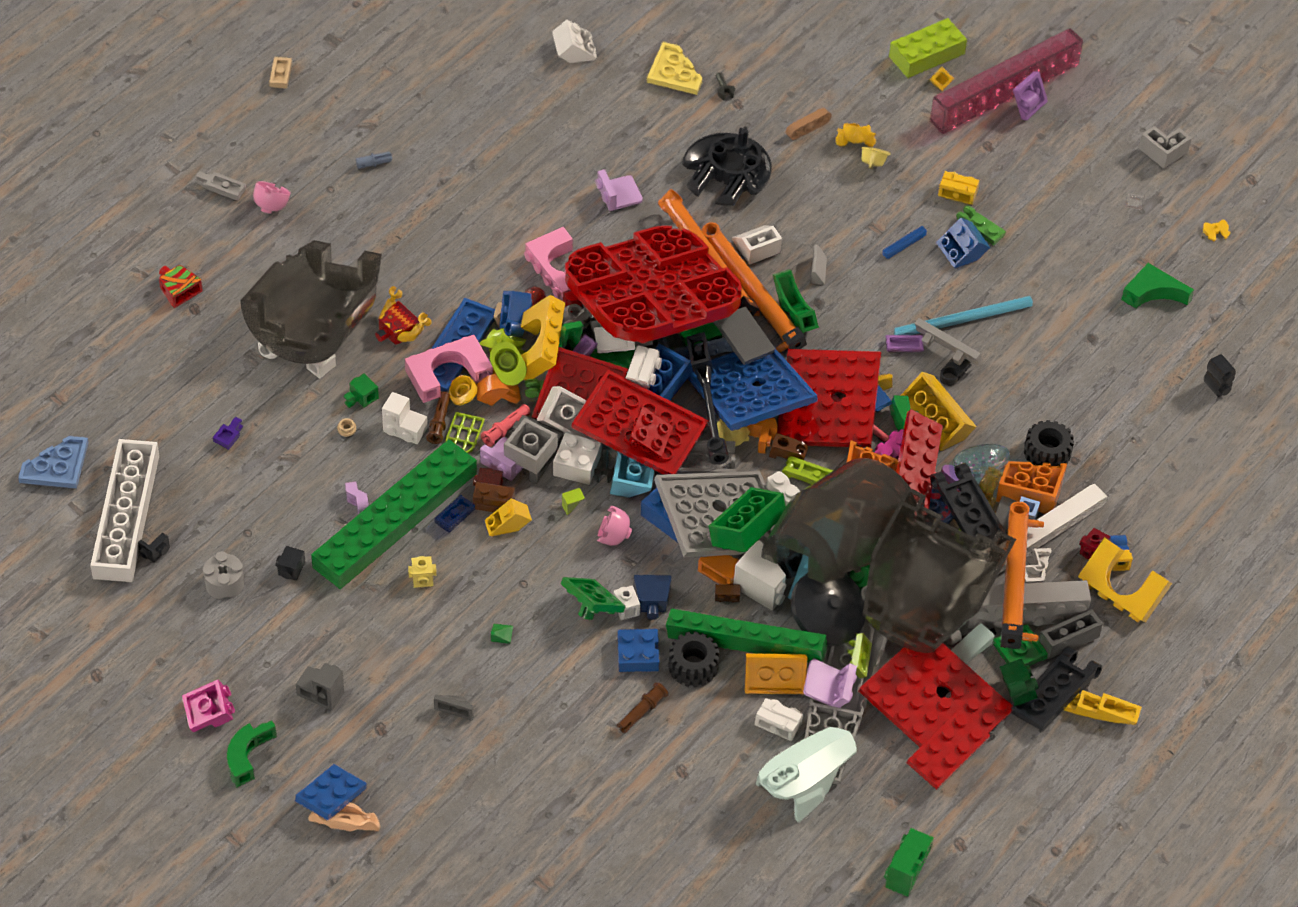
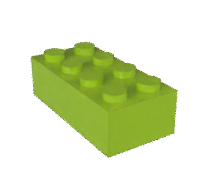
(927, 48)

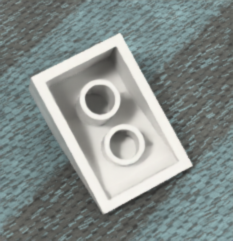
(561, 410)

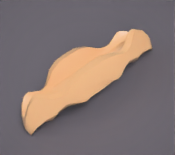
(354, 819)

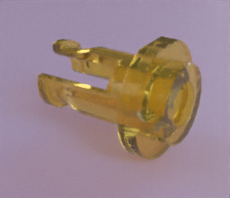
(989, 483)

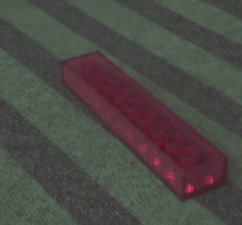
(996, 84)

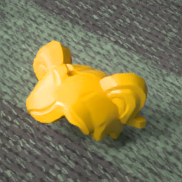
(855, 134)

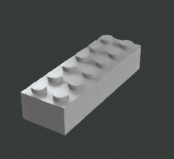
(1042, 604)

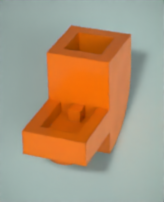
(491, 390)
(765, 431)

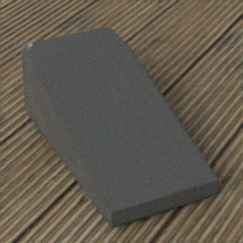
(1003, 511)

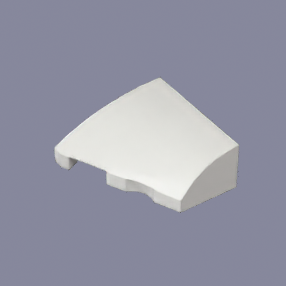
(1036, 565)

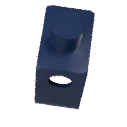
(652, 593)

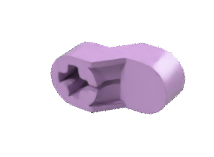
(356, 496)

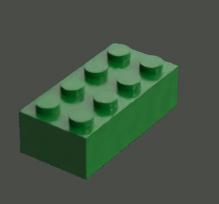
(747, 519)

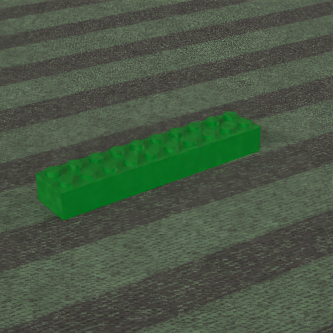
(394, 514)

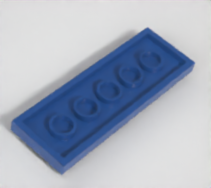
(468, 320)

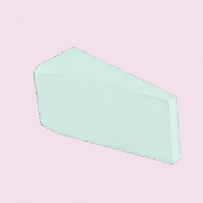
(974, 643)

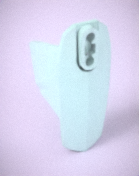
(807, 769)

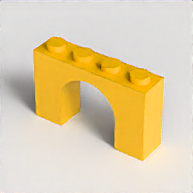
(547, 320)
(1139, 604)

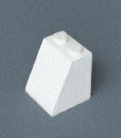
(760, 578)

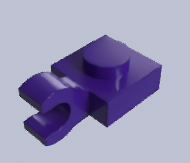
(228, 435)

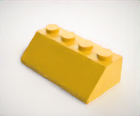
(935, 403)

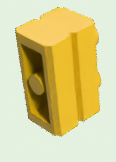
(958, 187)

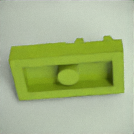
(860, 654)

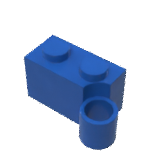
(512, 310)

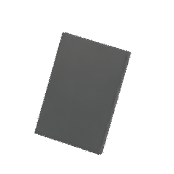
(745, 336)

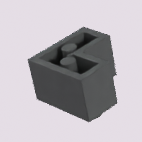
(321, 685)

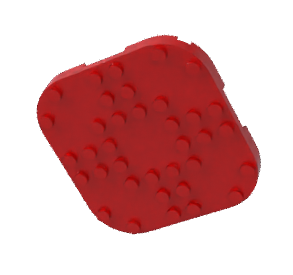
(652, 284)

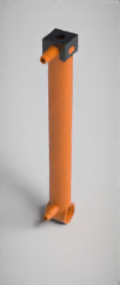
(673, 206)
(791, 335)
(1014, 587)

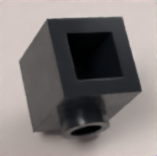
(290, 563)

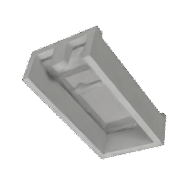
(699, 461)

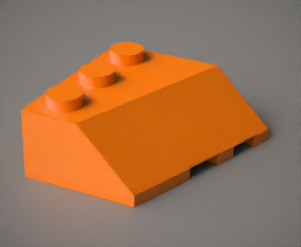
(1032, 482)

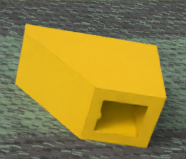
(508, 518)

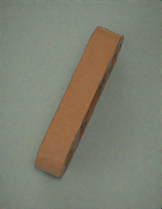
(808, 123)

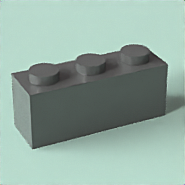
(1071, 633)

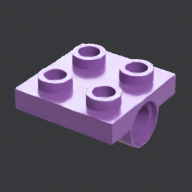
(1030, 95)

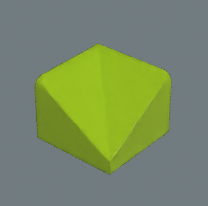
(571, 499)

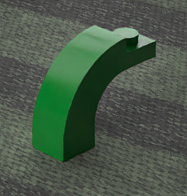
(240, 747)

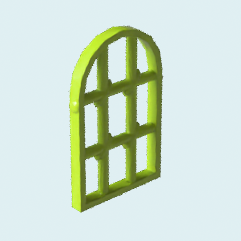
(471, 429)

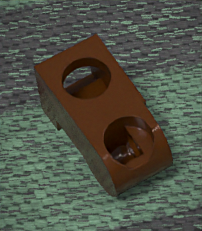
(786, 447)

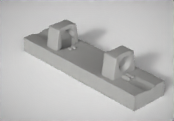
(960, 349)

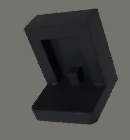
(156, 549)

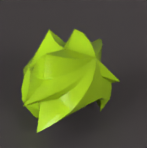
(498, 336)

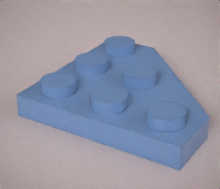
(56, 465)

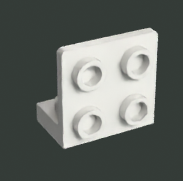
(608, 343)

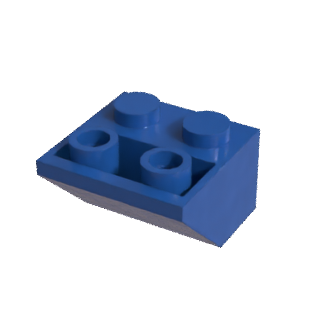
(963, 243)

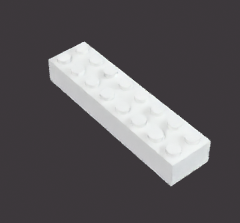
(125, 510)

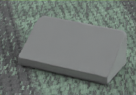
(818, 266)

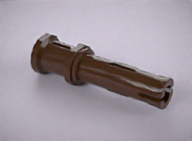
(437, 424)
(647, 702)

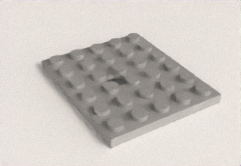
(690, 508)

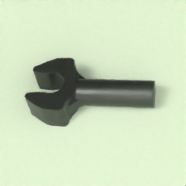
(724, 87)
(604, 470)

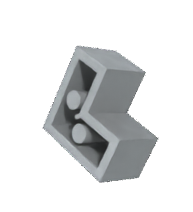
(1164, 148)

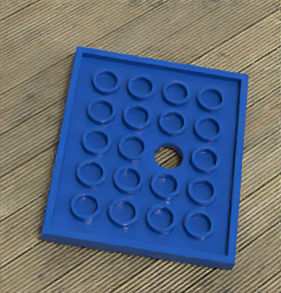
(743, 404)

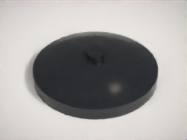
(828, 608)

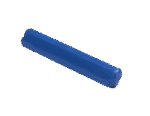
(904, 242)

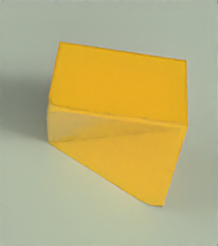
(941, 78)

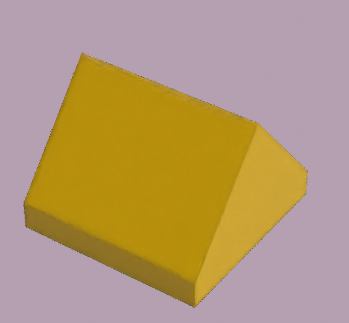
(885, 381)

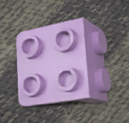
(619, 191)
(495, 459)
(830, 684)

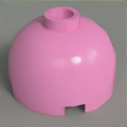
(270, 197)
(614, 527)

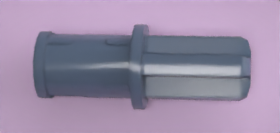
(373, 160)

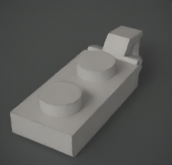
(221, 184)

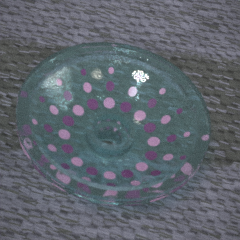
(982, 457)

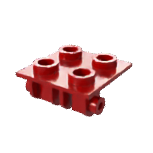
(650, 432)

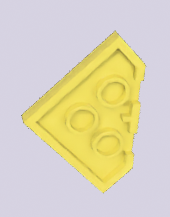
(674, 70)

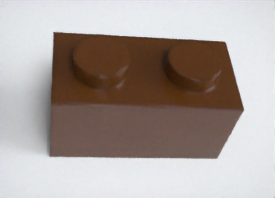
(727, 593)

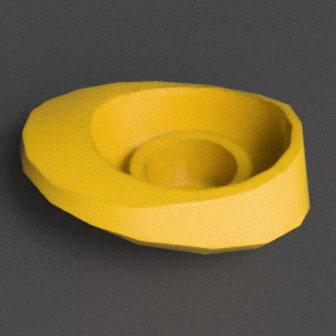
(462, 390)

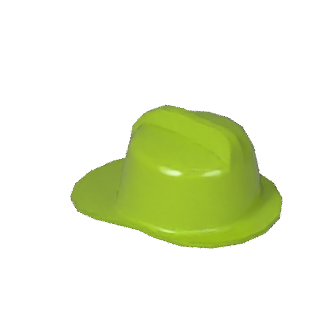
(508, 363)

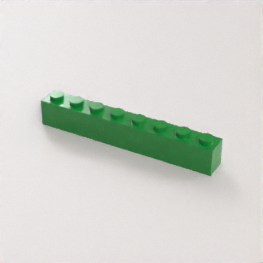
(747, 635)

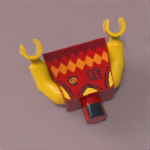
(398, 322)

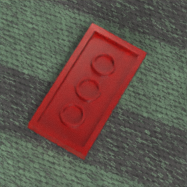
(948, 749)

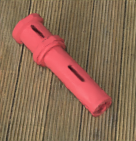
(500, 429)

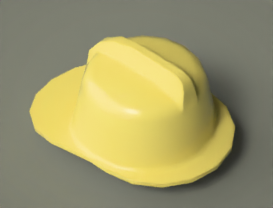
(874, 156)

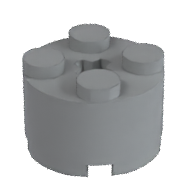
(223, 575)

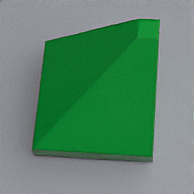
(501, 633)

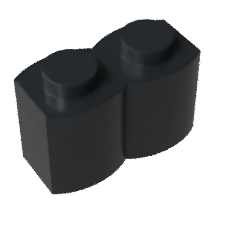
(1220, 375)

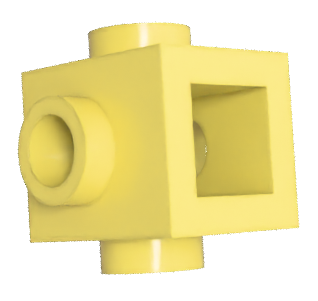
(422, 571)

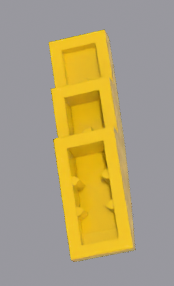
(1104, 708)

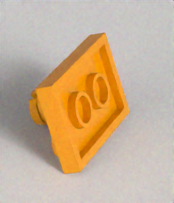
(775, 673)

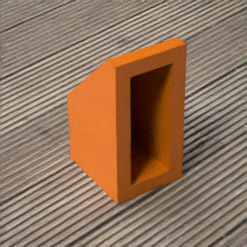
(718, 568)

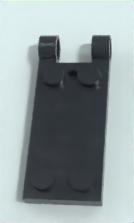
(970, 505)
(1056, 689)

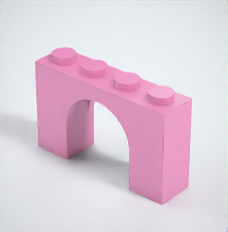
(543, 251)
(463, 351)

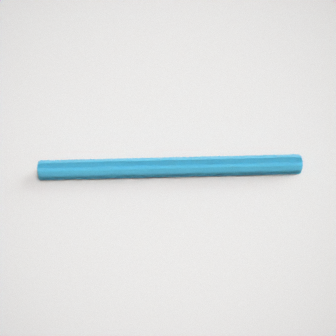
(969, 315)

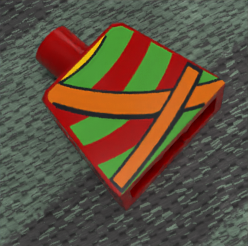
(179, 284)

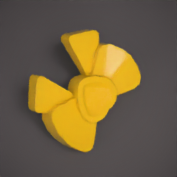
(1212, 229)

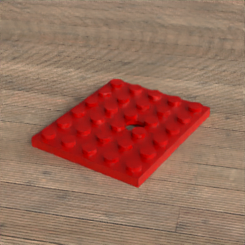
(830, 421)
(908, 696)

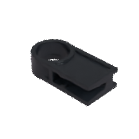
(955, 369)

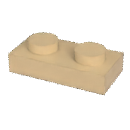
(280, 72)

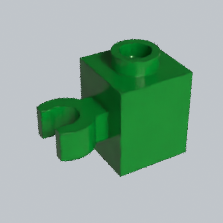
(362, 391)

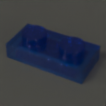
(454, 513)

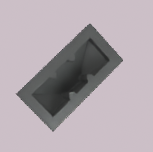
(454, 705)

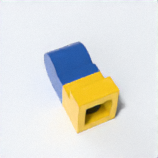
(1121, 541)

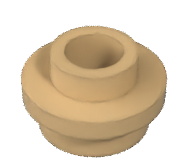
(346, 423)

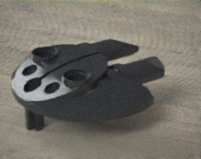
(730, 159)

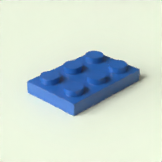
(330, 792)

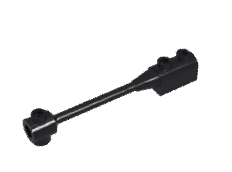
(702, 367)

